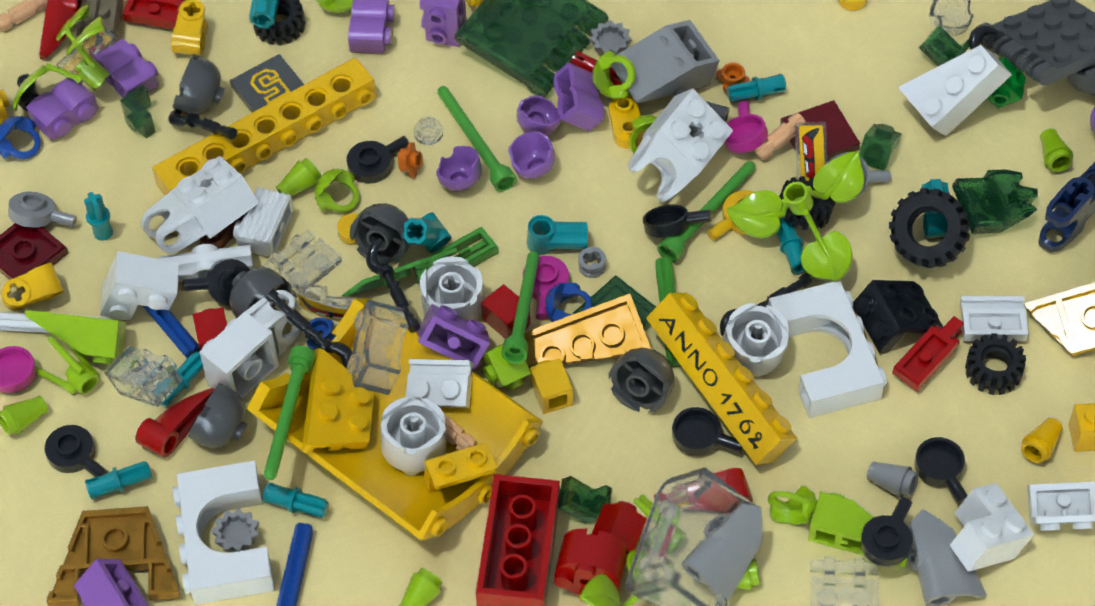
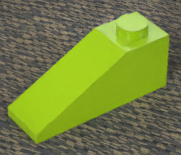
(87, 335)
(839, 523)

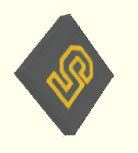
(265, 83)

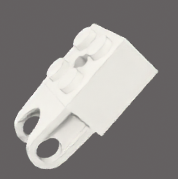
(681, 142)
(201, 205)
(248, 347)

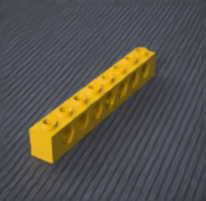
(275, 124)

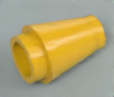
(1041, 441)

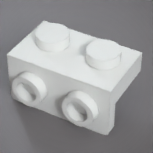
(1061, 504)

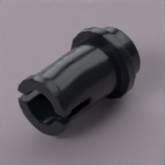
(29, 94)

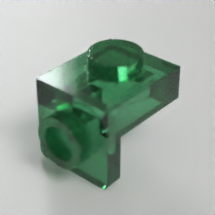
(942, 47)
(135, 112)
(878, 145)
(581, 500)

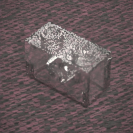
(144, 376)

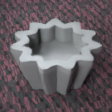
(610, 38)
(235, 531)

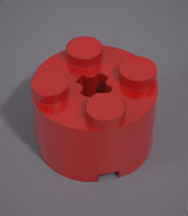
(587, 556)

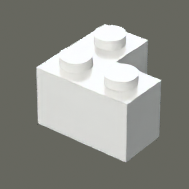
(136, 282)
(991, 529)

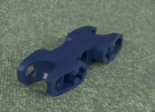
(1072, 209)

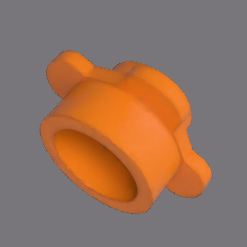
(730, 71)
(410, 160)

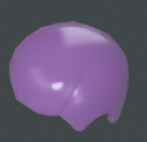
(538, 115)
(532, 155)
(460, 169)

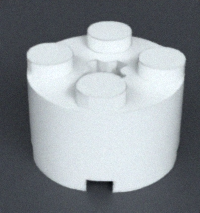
(455, 285)
(757, 337)
(412, 434)

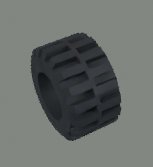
(910, 209)

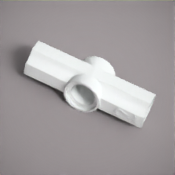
(199, 261)

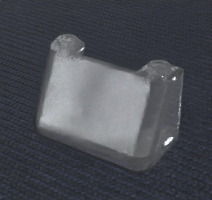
(671, 533)

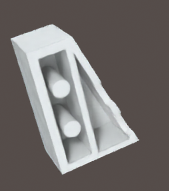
(955, 88)

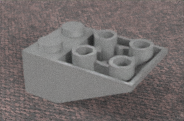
(669, 61)

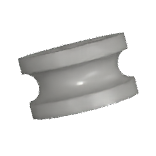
(595, 269)

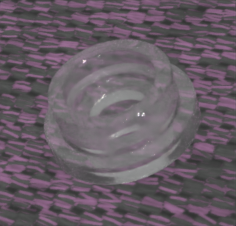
(425, 125)

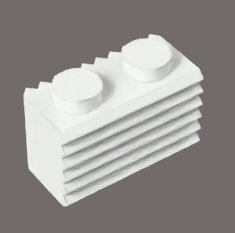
(265, 222)

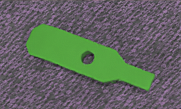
(418, 267)

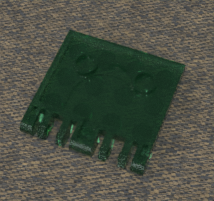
(528, 34)

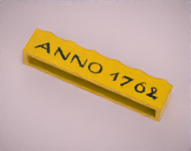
(721, 378)

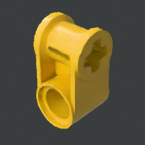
(190, 29)
(36, 284)

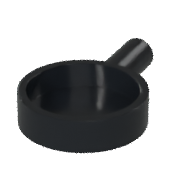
(372, 160)
(672, 220)
(218, 279)
(699, 432)
(72, 450)
(941, 464)
(887, 538)

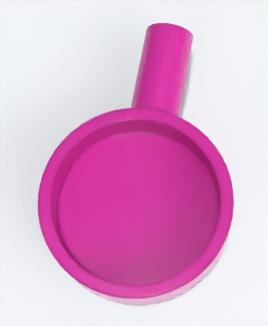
(748, 130)
(549, 273)
(16, 369)

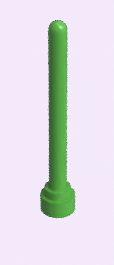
(500, 175)
(674, 245)
(515, 346)
(300, 361)

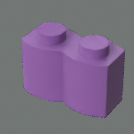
(369, 25)
(127, 68)
(578, 97)
(62, 108)

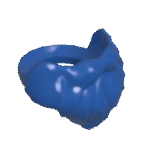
(23, 124)
(561, 293)

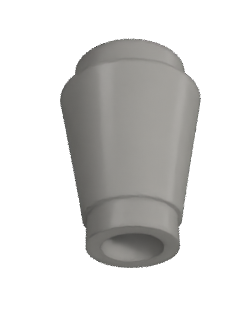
(894, 478)

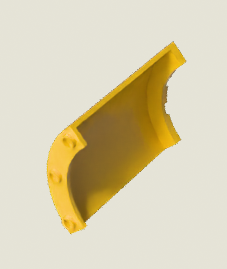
(405, 498)

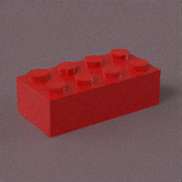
(518, 542)

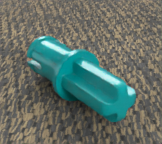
(757, 88)
(98, 216)
(791, 246)
(187, 372)
(118, 479)
(295, 500)

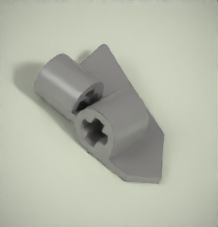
(726, 550)
(939, 568)

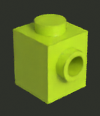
(501, 372)

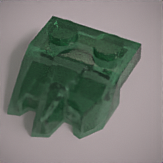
(995, 200)

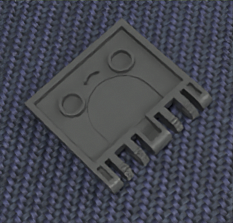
(1046, 40)

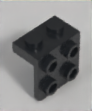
(892, 310)

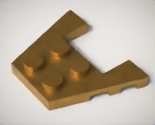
(115, 534)

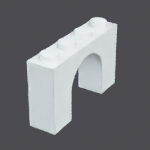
(830, 311)
(212, 573)

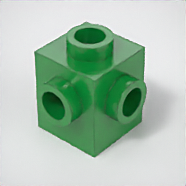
(1011, 89)

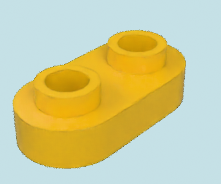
(622, 119)

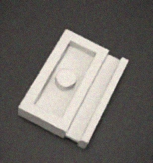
(994, 315)
(441, 381)

